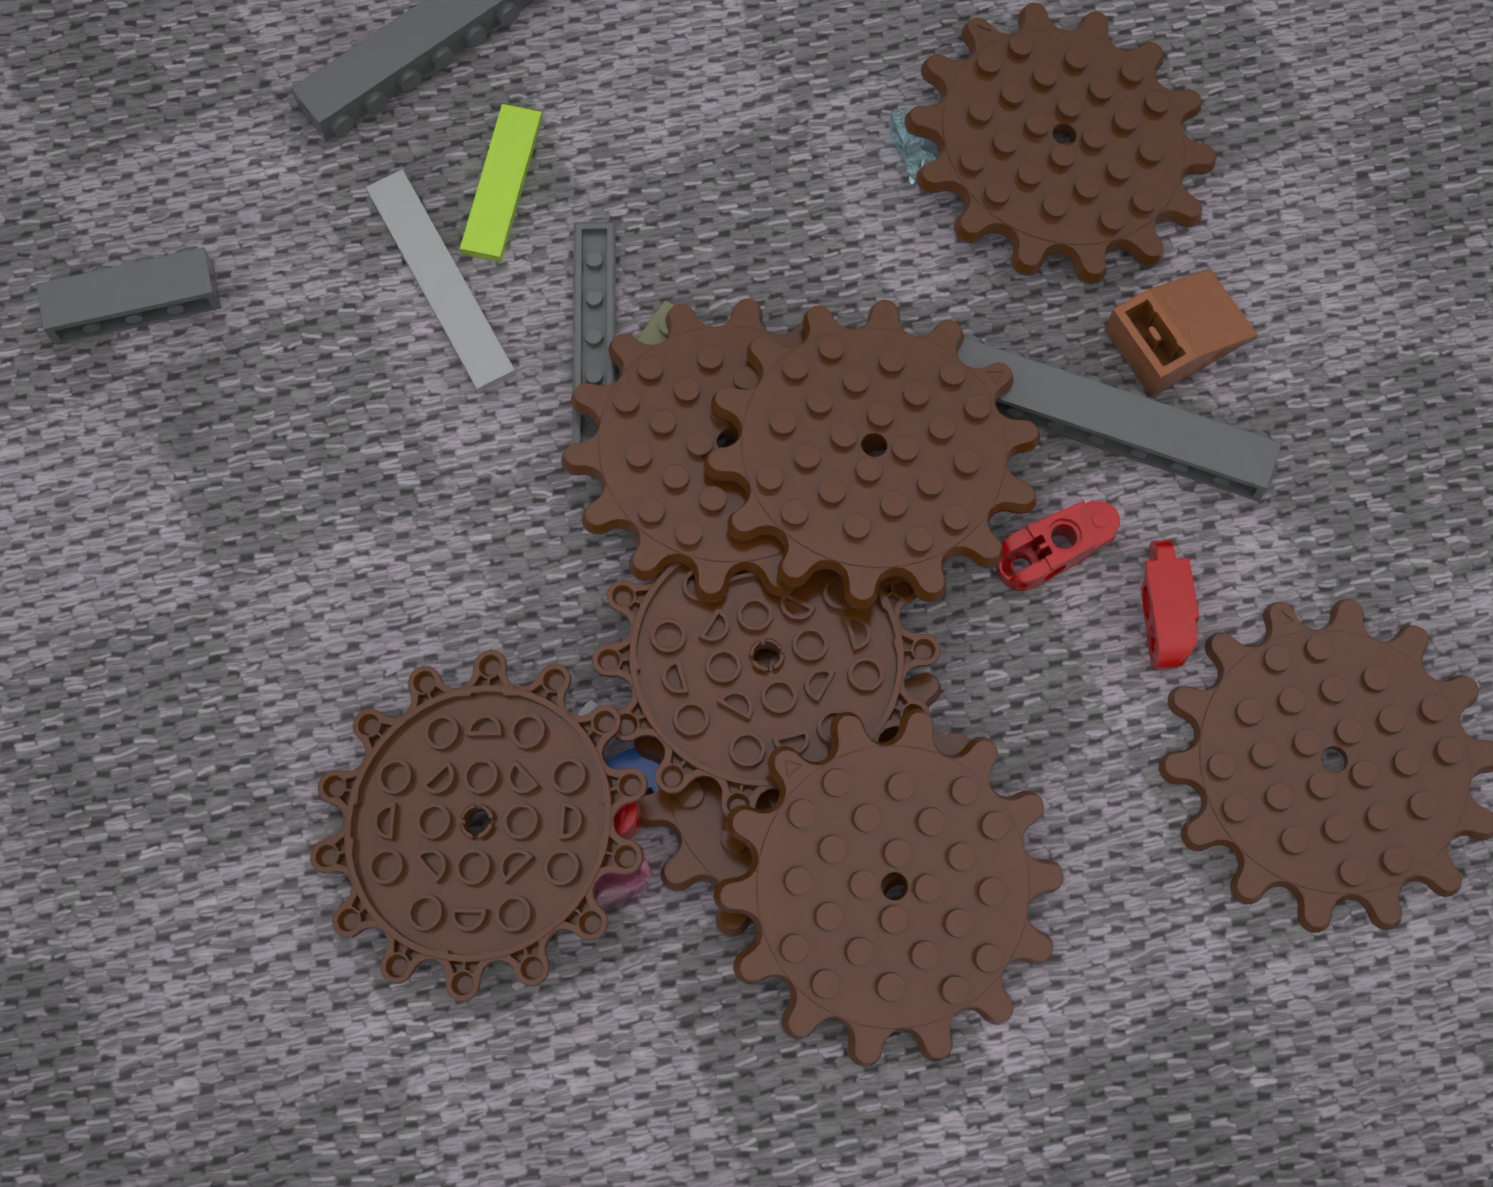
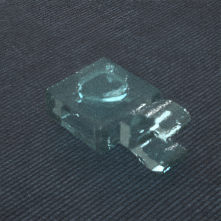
(908, 144)

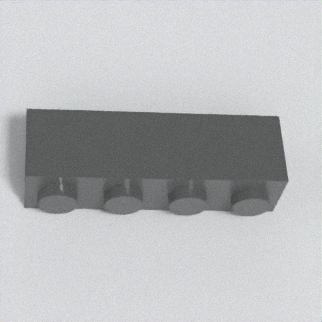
(128, 295)

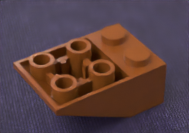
(1177, 330)

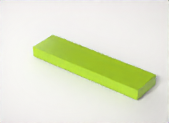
(501, 183)

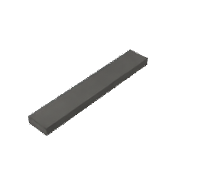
(593, 312)

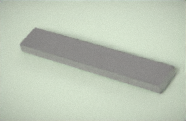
(441, 281)

